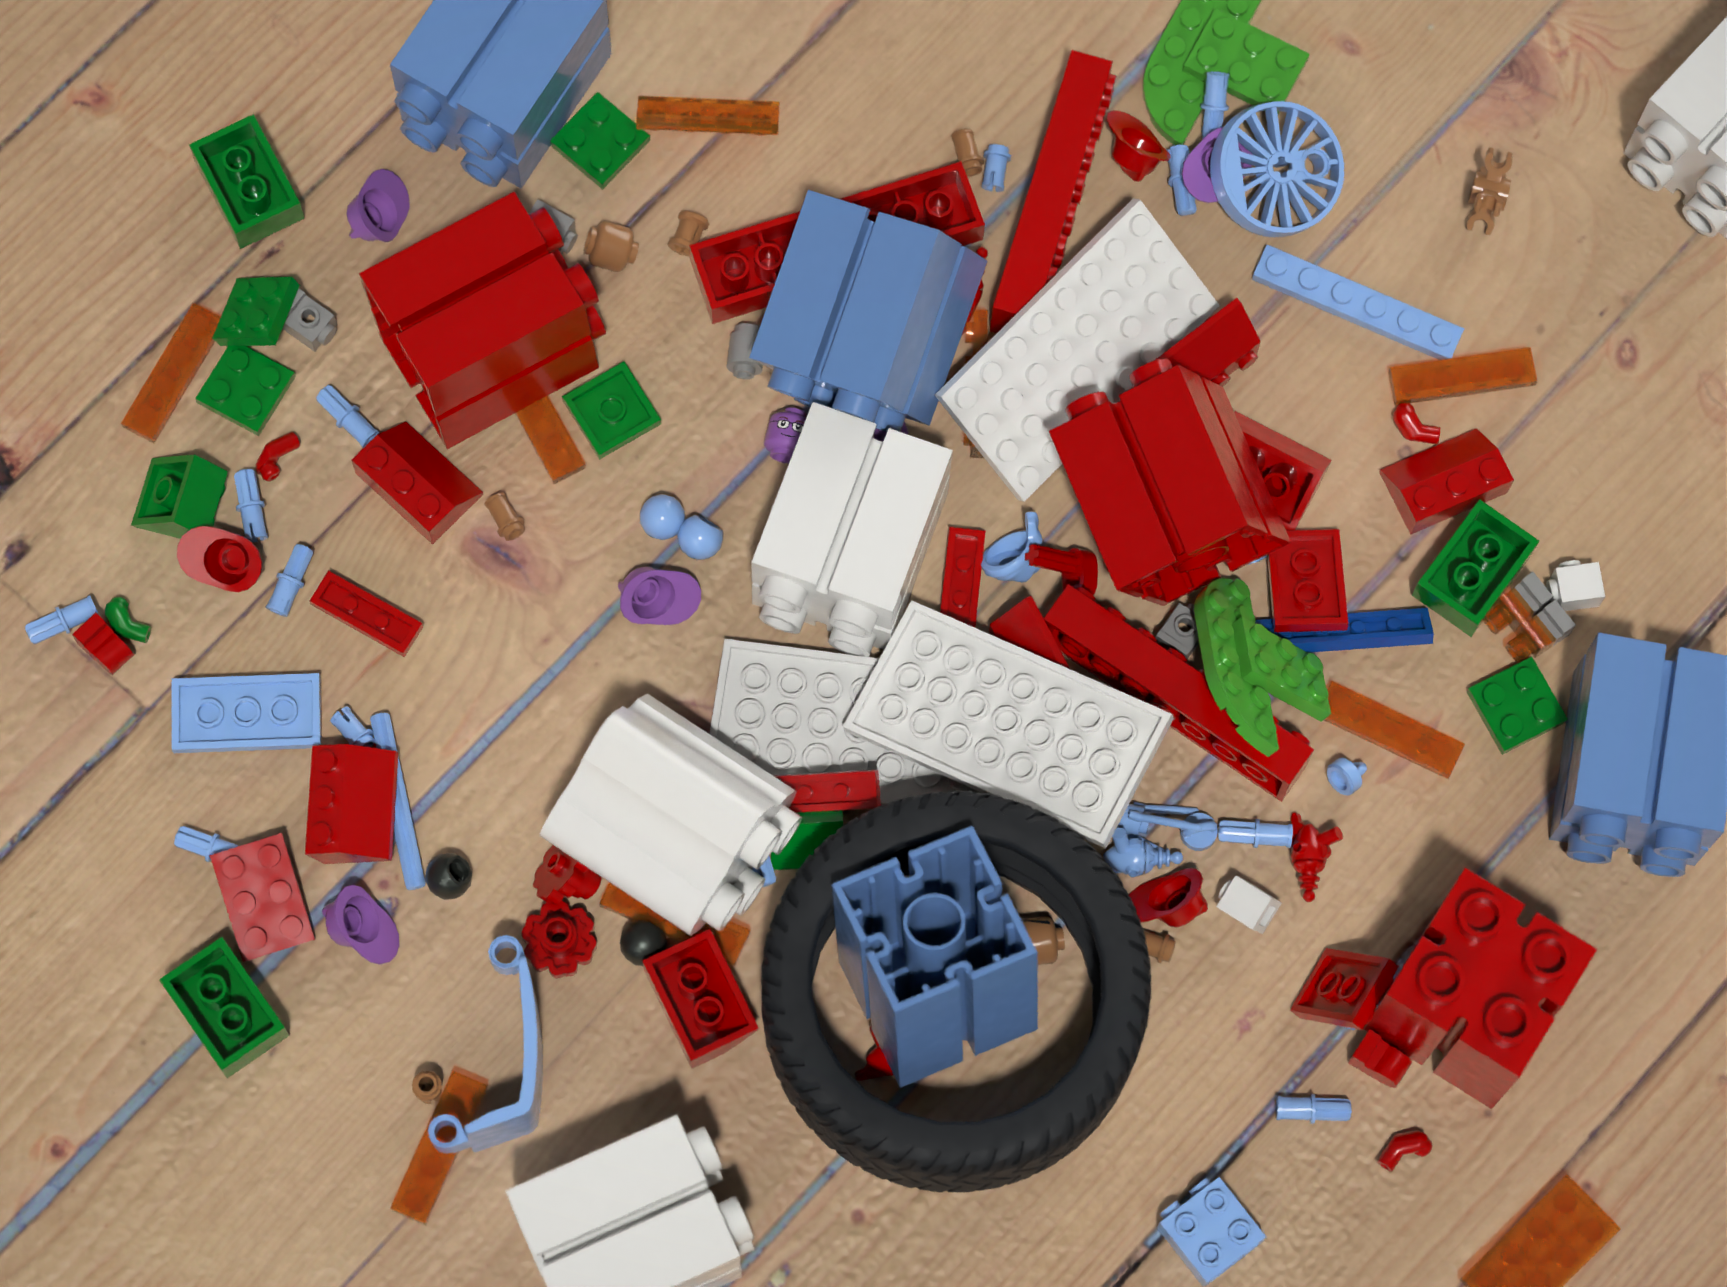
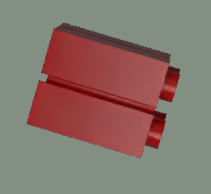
(485, 317)
(1167, 483)
(1481, 989)

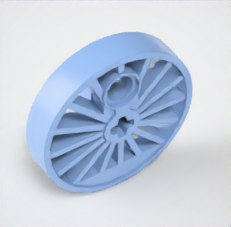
(1276, 152)

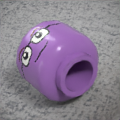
(784, 433)

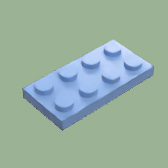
(246, 713)

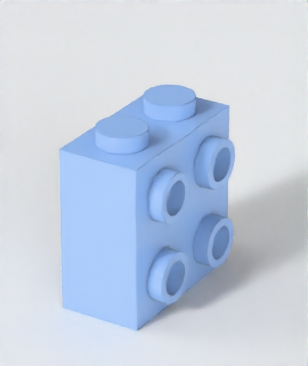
(1210, 1230)

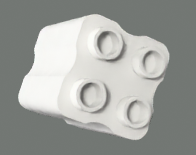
(672, 816)

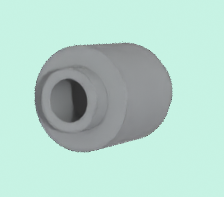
(739, 350)

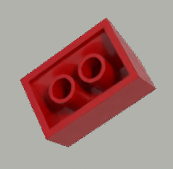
(1218, 345)
(1287, 469)
(416, 480)
(1447, 480)
(1028, 630)
(351, 804)
(700, 998)

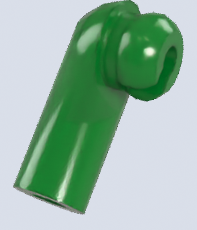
(121, 622)

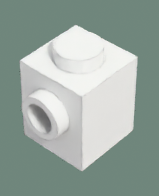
(1576, 585)
(1248, 904)

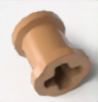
(688, 232)

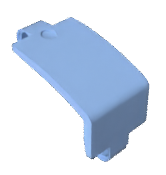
(524, 1115)

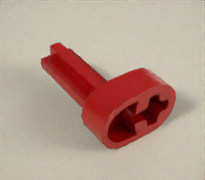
(1077, 565)

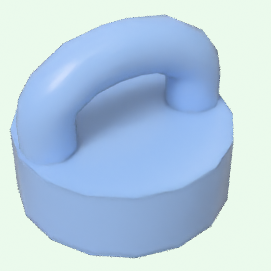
(1345, 775)
(1201, 839)

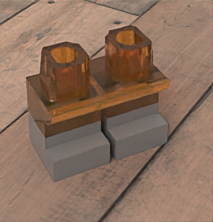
(1516, 611)

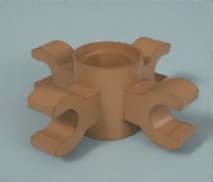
(1489, 191)

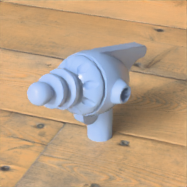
(1135, 857)

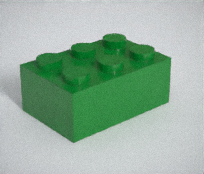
(247, 181)
(1475, 568)
(224, 1007)

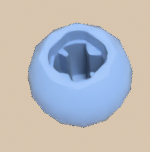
(662, 516)
(699, 538)

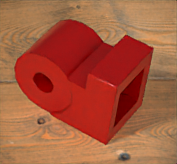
(102, 644)
(1380, 1060)

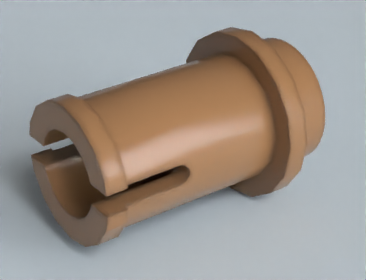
(967, 151)
(506, 519)
(1160, 947)
(419, 1083)

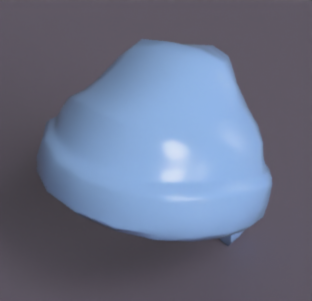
(1006, 556)

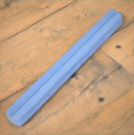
(403, 823)

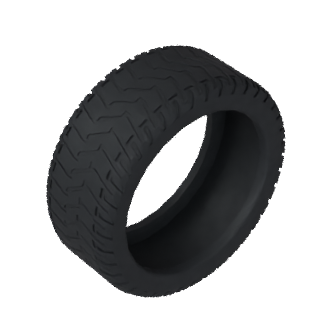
(997, 1151)

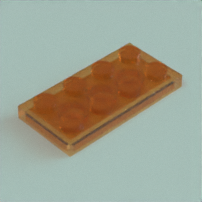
(1547, 1242)

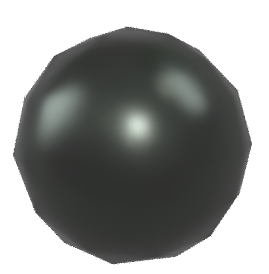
(448, 876)
(641, 941)

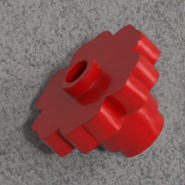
(564, 876)
(562, 957)

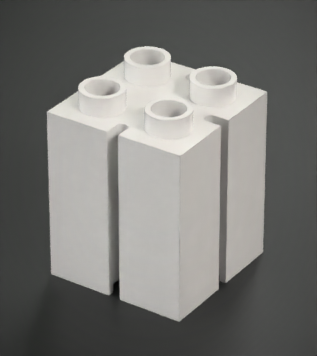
(1685, 136)
(849, 530)
(635, 1215)

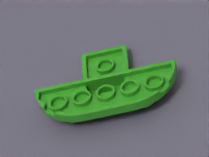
(1215, 38)
(1249, 663)

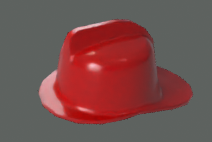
(1135, 146)
(219, 558)
(1171, 898)

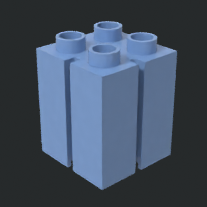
(498, 78)
(866, 313)
(1643, 755)
(936, 956)

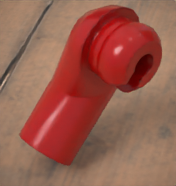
(1411, 426)
(272, 452)
(1404, 1143)

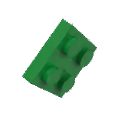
(600, 140)
(256, 311)
(245, 388)
(611, 410)
(1517, 705)

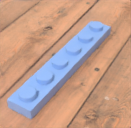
(1357, 303)

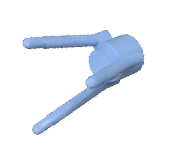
(1139, 816)

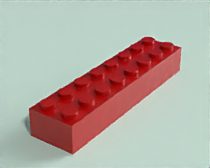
(1056, 184)
(743, 265)
(1161, 677)

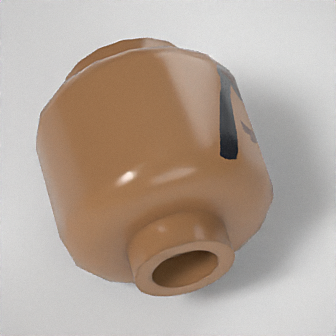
(1045, 938)

